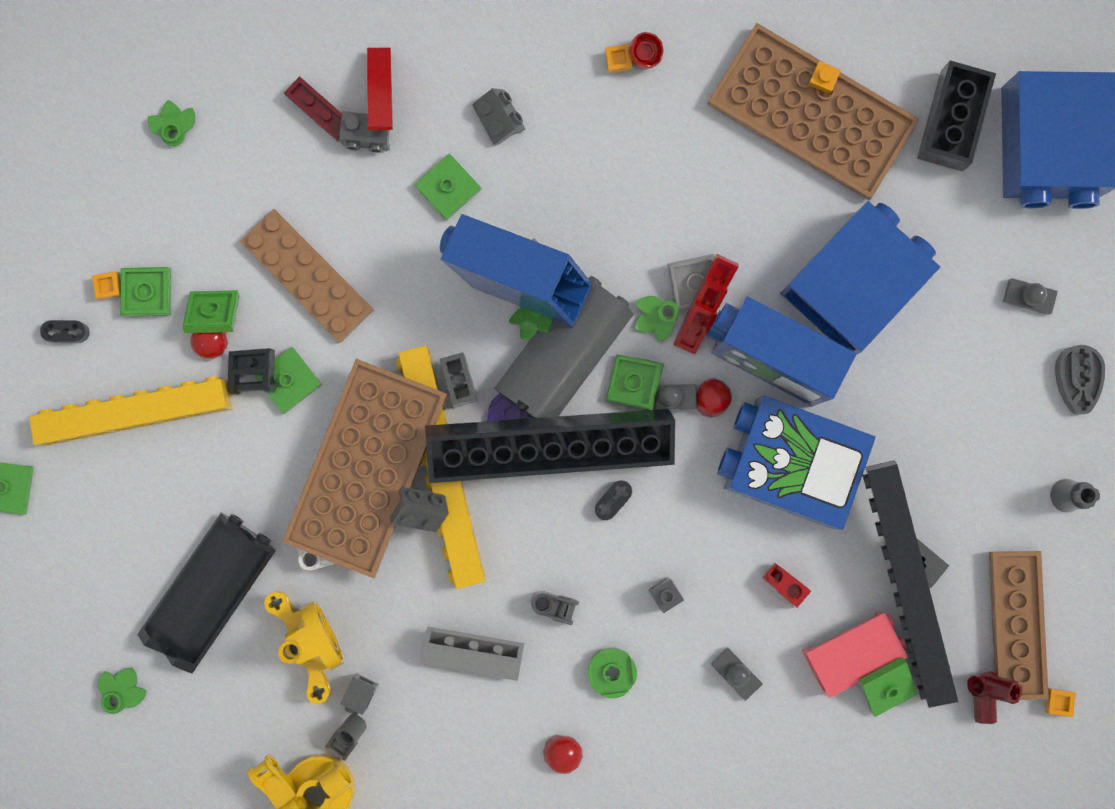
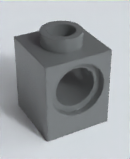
(666, 595)
(359, 694)

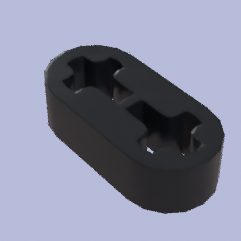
(64, 336)
(618, 504)

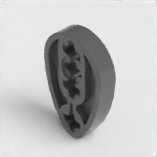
(1093, 374)

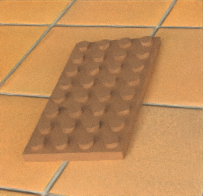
(842, 134)
(361, 466)

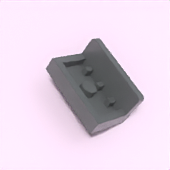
(498, 115)
(355, 133)
(420, 510)

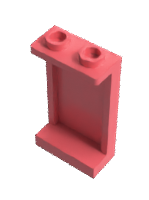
(855, 653)

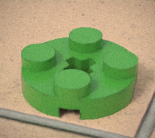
(623, 681)

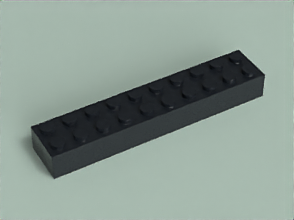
(550, 445)

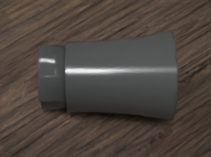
(1072, 495)

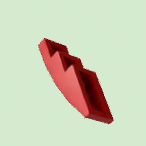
(379, 89)
(705, 304)

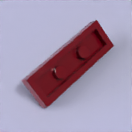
(315, 107)

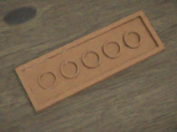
(307, 275)
(1019, 620)

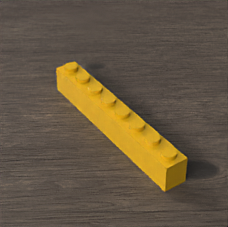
(130, 412)

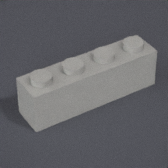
(472, 653)

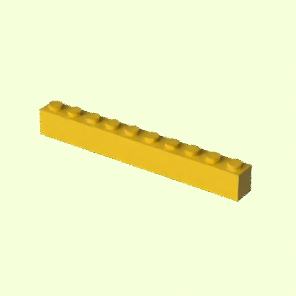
(457, 528)

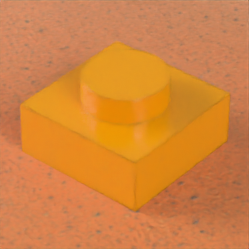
(618, 58)
(824, 77)
(106, 285)
(1060, 702)

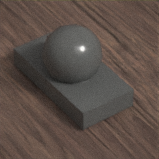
(1030, 296)
(676, 397)
(736, 674)

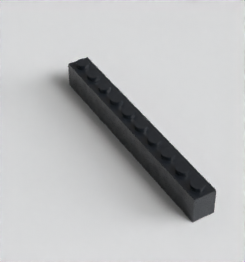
(911, 584)

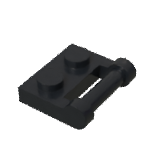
(251, 363)

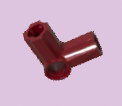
(986, 690)

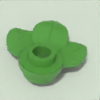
(170, 121)
(653, 319)
(530, 323)
(123, 688)

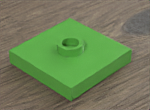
(447, 186)
(145, 291)
(211, 311)
(293, 380)
(634, 382)
(15, 487)
(888, 686)

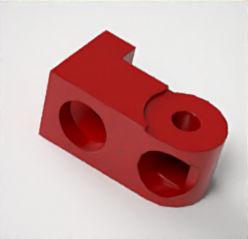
(786, 585)

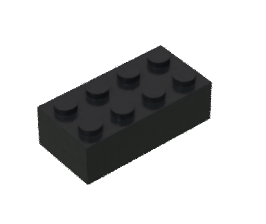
(956, 116)

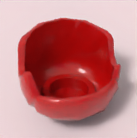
(646, 50)
(209, 344)
(713, 398)
(562, 754)

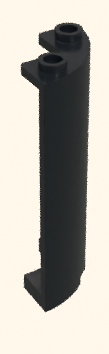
(206, 592)

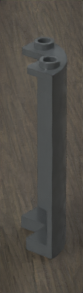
(563, 357)

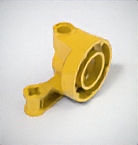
(313, 638)
(290, 789)

